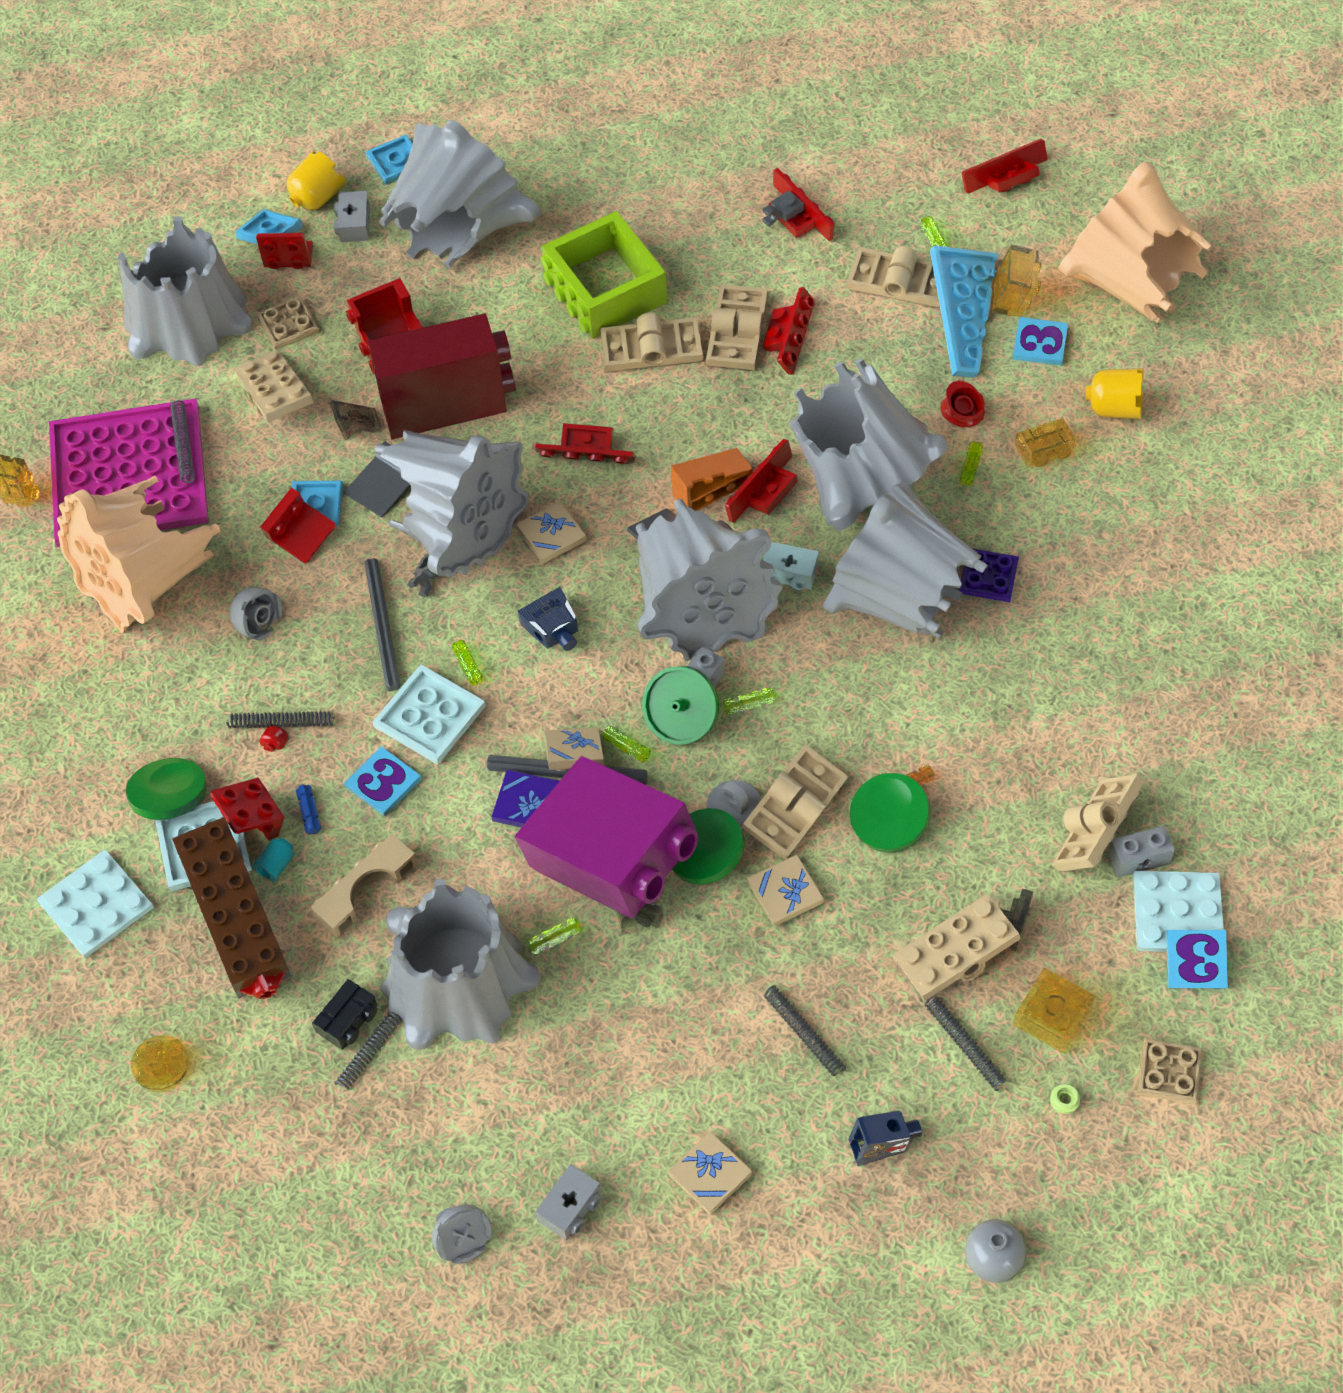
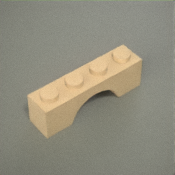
(388, 861)

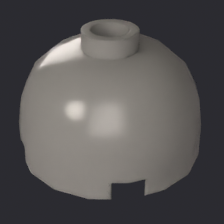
(255, 608)
(995, 1250)

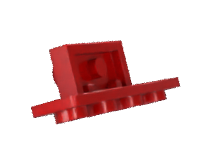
(1007, 169)
(808, 219)
(788, 330)
(585, 441)
(765, 485)

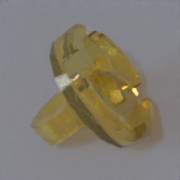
(160, 1063)

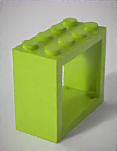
(619, 304)

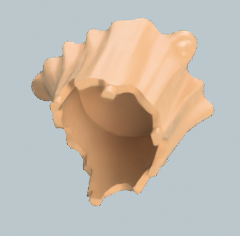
(1138, 246)
(123, 554)

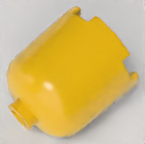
(314, 182)
(1117, 393)

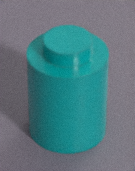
(274, 859)

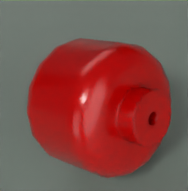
(273, 738)

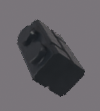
(345, 1014)

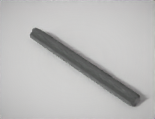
(382, 625)
(541, 767)

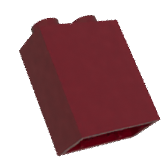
(442, 374)

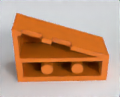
(709, 477)

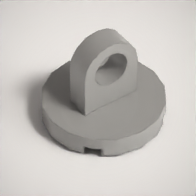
(734, 798)
(461, 1233)

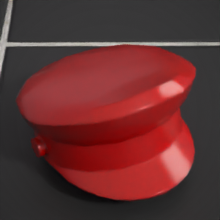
(963, 404)

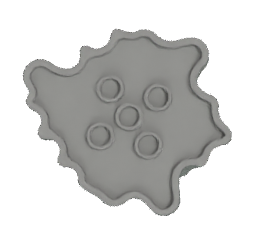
(453, 193)
(181, 298)
(860, 442)
(459, 496)
(901, 565)
(704, 582)
(453, 967)

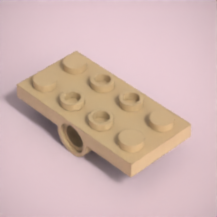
(894, 275)
(736, 327)
(651, 343)
(272, 385)
(794, 802)
(1095, 823)
(956, 947)

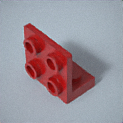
(284, 250)
(297, 527)
(249, 807)

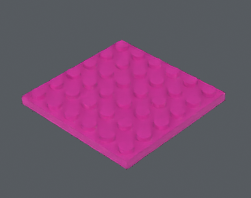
(126, 448)

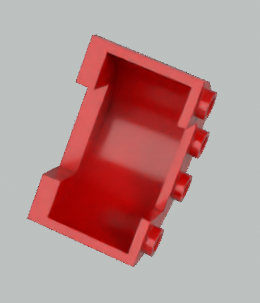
(381, 314)

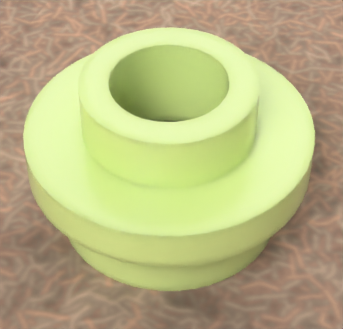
(1065, 1090)

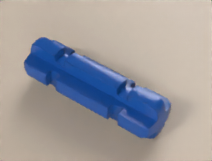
(308, 809)

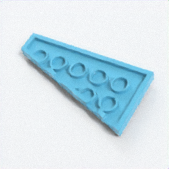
(964, 298)

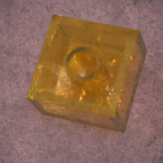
(1016, 281)
(1054, 1010)

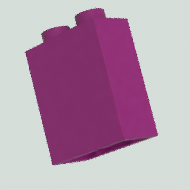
(608, 837)

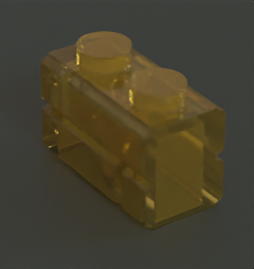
(1045, 443)
(16, 482)

